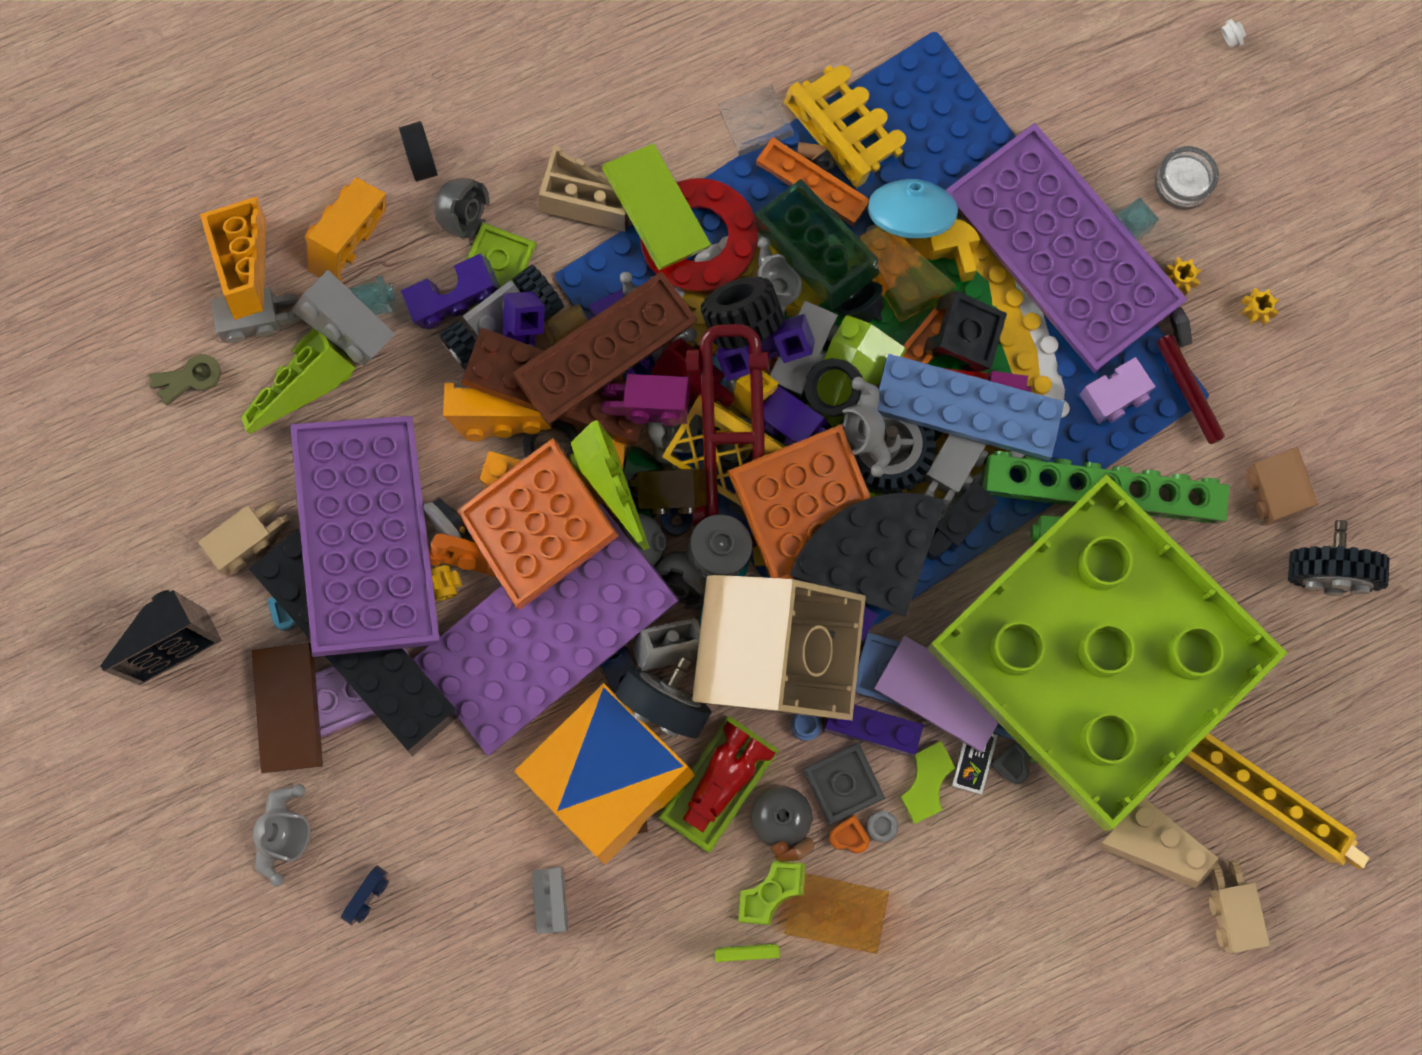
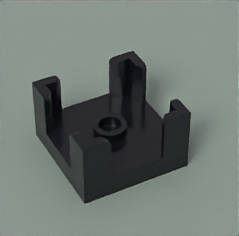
(967, 331)

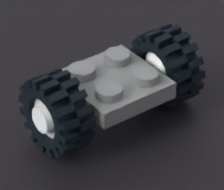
(490, 313)

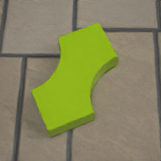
(923, 796)
(782, 883)

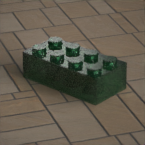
(817, 244)

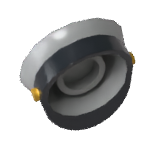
(444, 518)

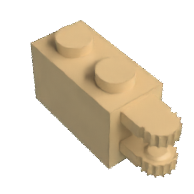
(242, 537)
(1237, 911)

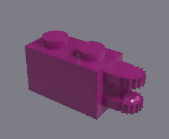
(649, 399)

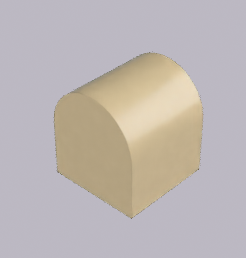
(771, 647)

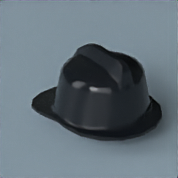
(865, 303)

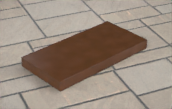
(287, 708)

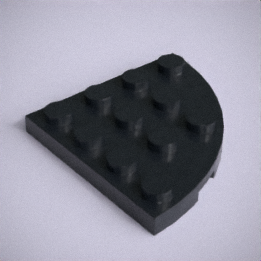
(873, 549)

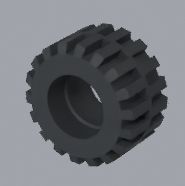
(743, 302)

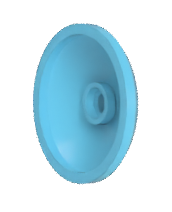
(913, 208)

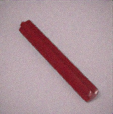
(1190, 389)

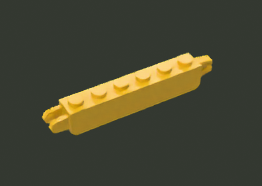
(1275, 802)

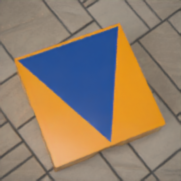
(604, 773)

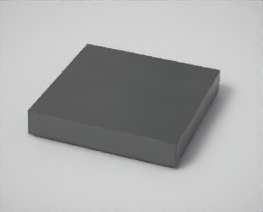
(843, 783)

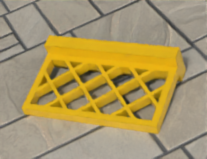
(726, 422)

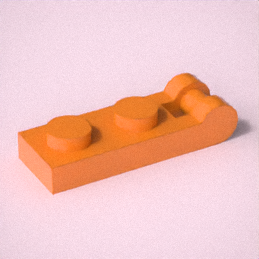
(458, 553)

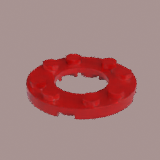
(740, 247)

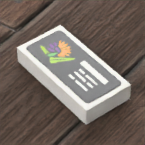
(973, 767)

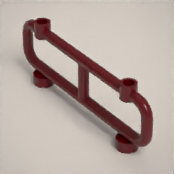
(701, 363)

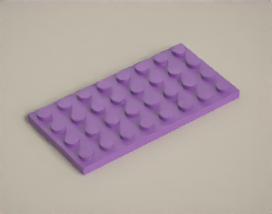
(1065, 247)
(363, 536)
(515, 663)

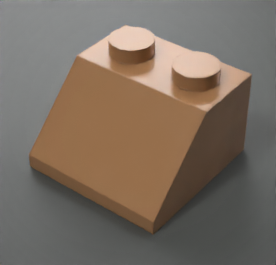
(1281, 487)

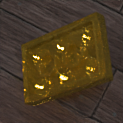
(838, 914)

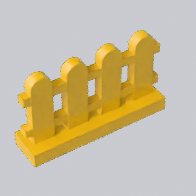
(828, 129)

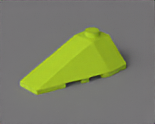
(862, 347)
(309, 375)
(601, 466)

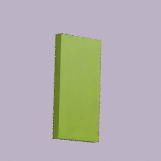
(656, 206)
(677, 806)

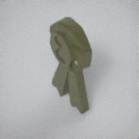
(200, 373)

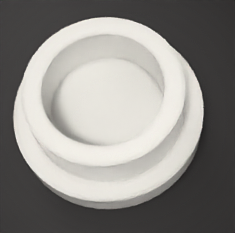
(1233, 33)

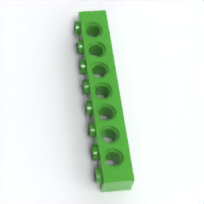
(1212, 495)

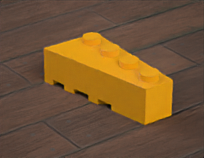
(238, 251)

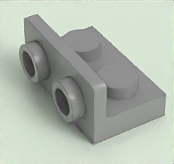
(550, 900)

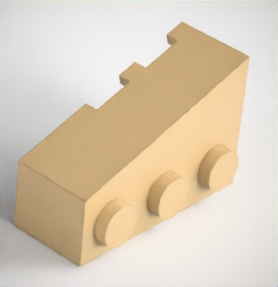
(580, 193)
(1160, 844)

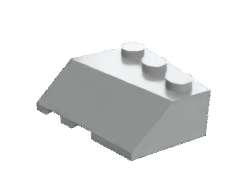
(343, 318)

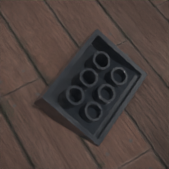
(161, 638)

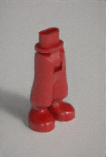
(725, 776)

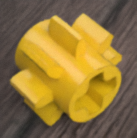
(1186, 269)
(1267, 308)
(445, 582)

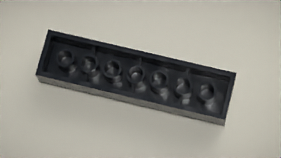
(383, 678)

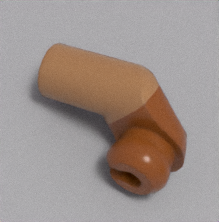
(794, 853)

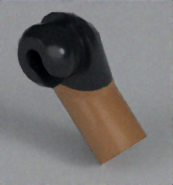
(818, 154)

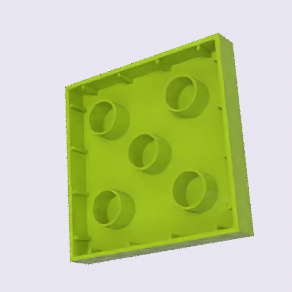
(1107, 653)

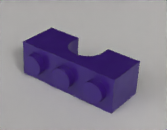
(474, 285)
(523, 317)
(790, 342)
(879, 729)

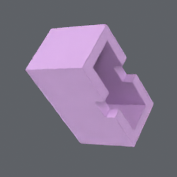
(1110, 397)

